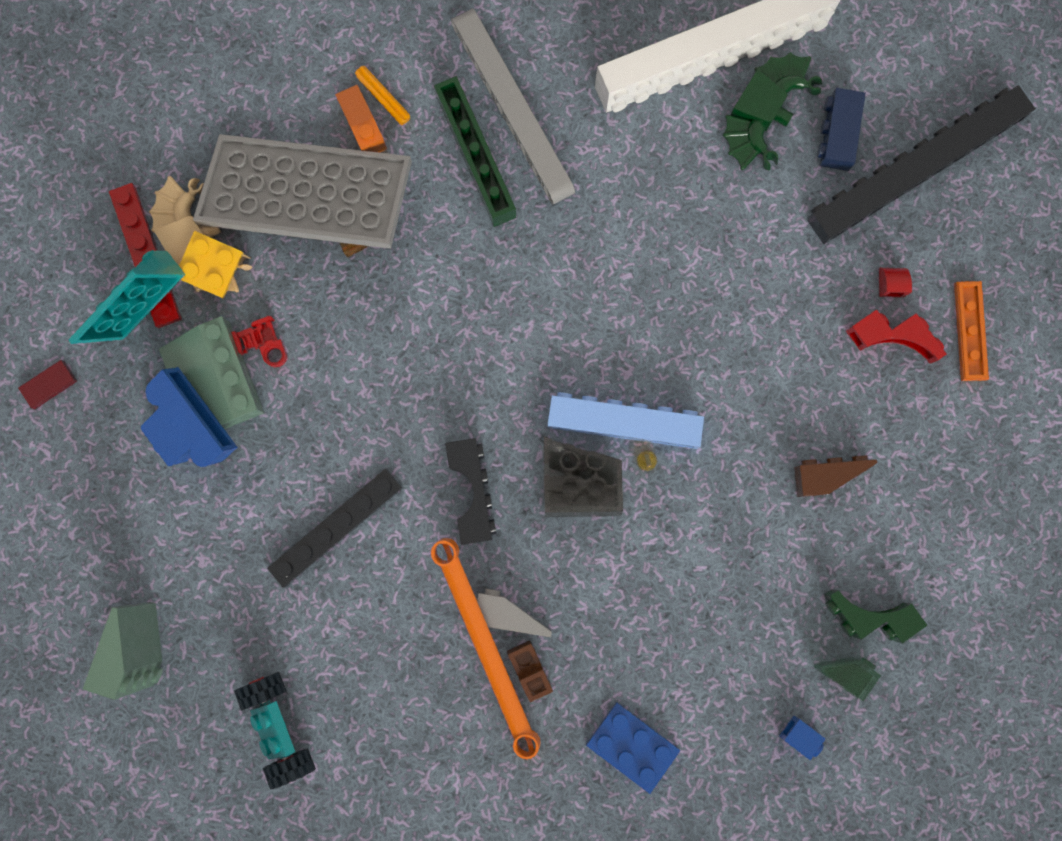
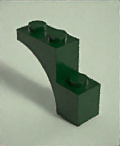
(898, 623)

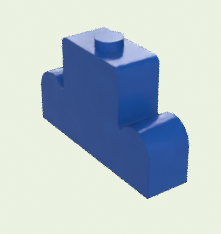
(183, 423)

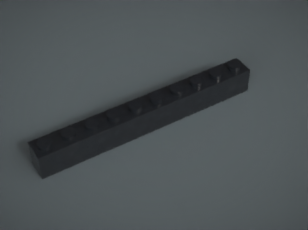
(921, 164)

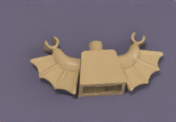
(175, 224)

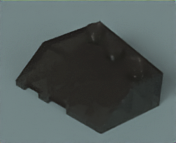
(580, 482)

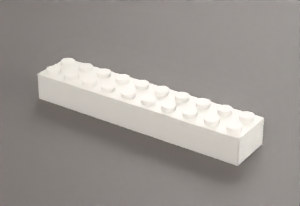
(707, 48)

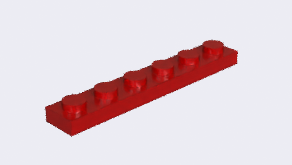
(140, 241)

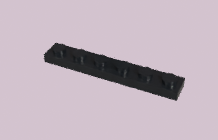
(334, 528)

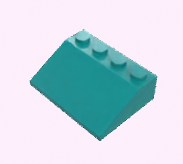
(131, 299)

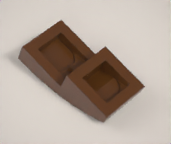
(530, 671)

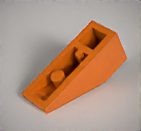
(361, 120)

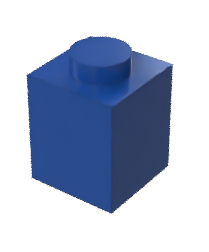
(802, 738)

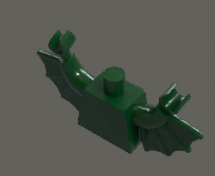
(762, 104)

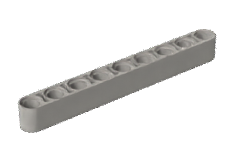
(513, 106)

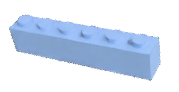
(626, 422)

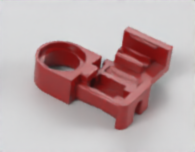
(262, 335)

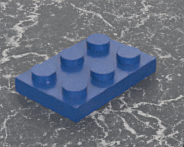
(633, 747)

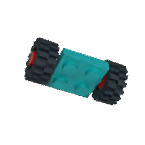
(273, 732)

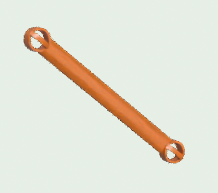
(486, 648)

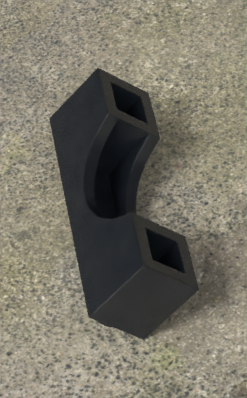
(465, 458)

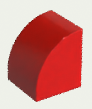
(894, 282)

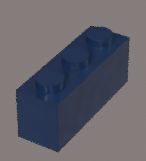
(841, 129)

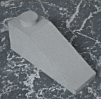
(504, 614)

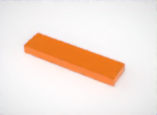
(971, 331)

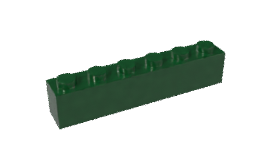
(475, 151)

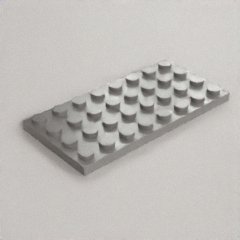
(304, 191)

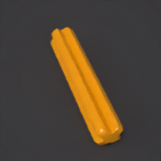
(382, 95)

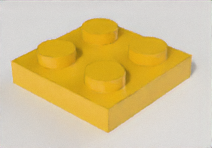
(209, 264)

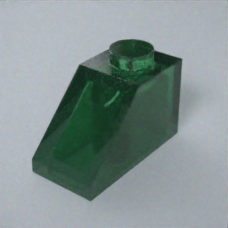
(851, 674)

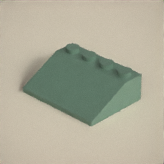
(215, 371)
(127, 652)

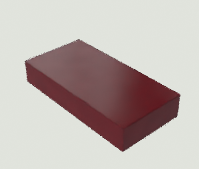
(47, 384)

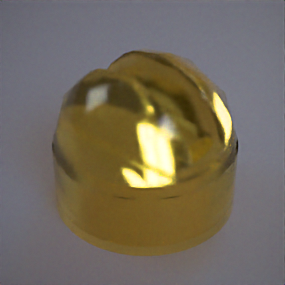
(642, 462)

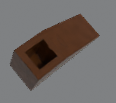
(824, 478)

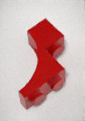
(912, 333)

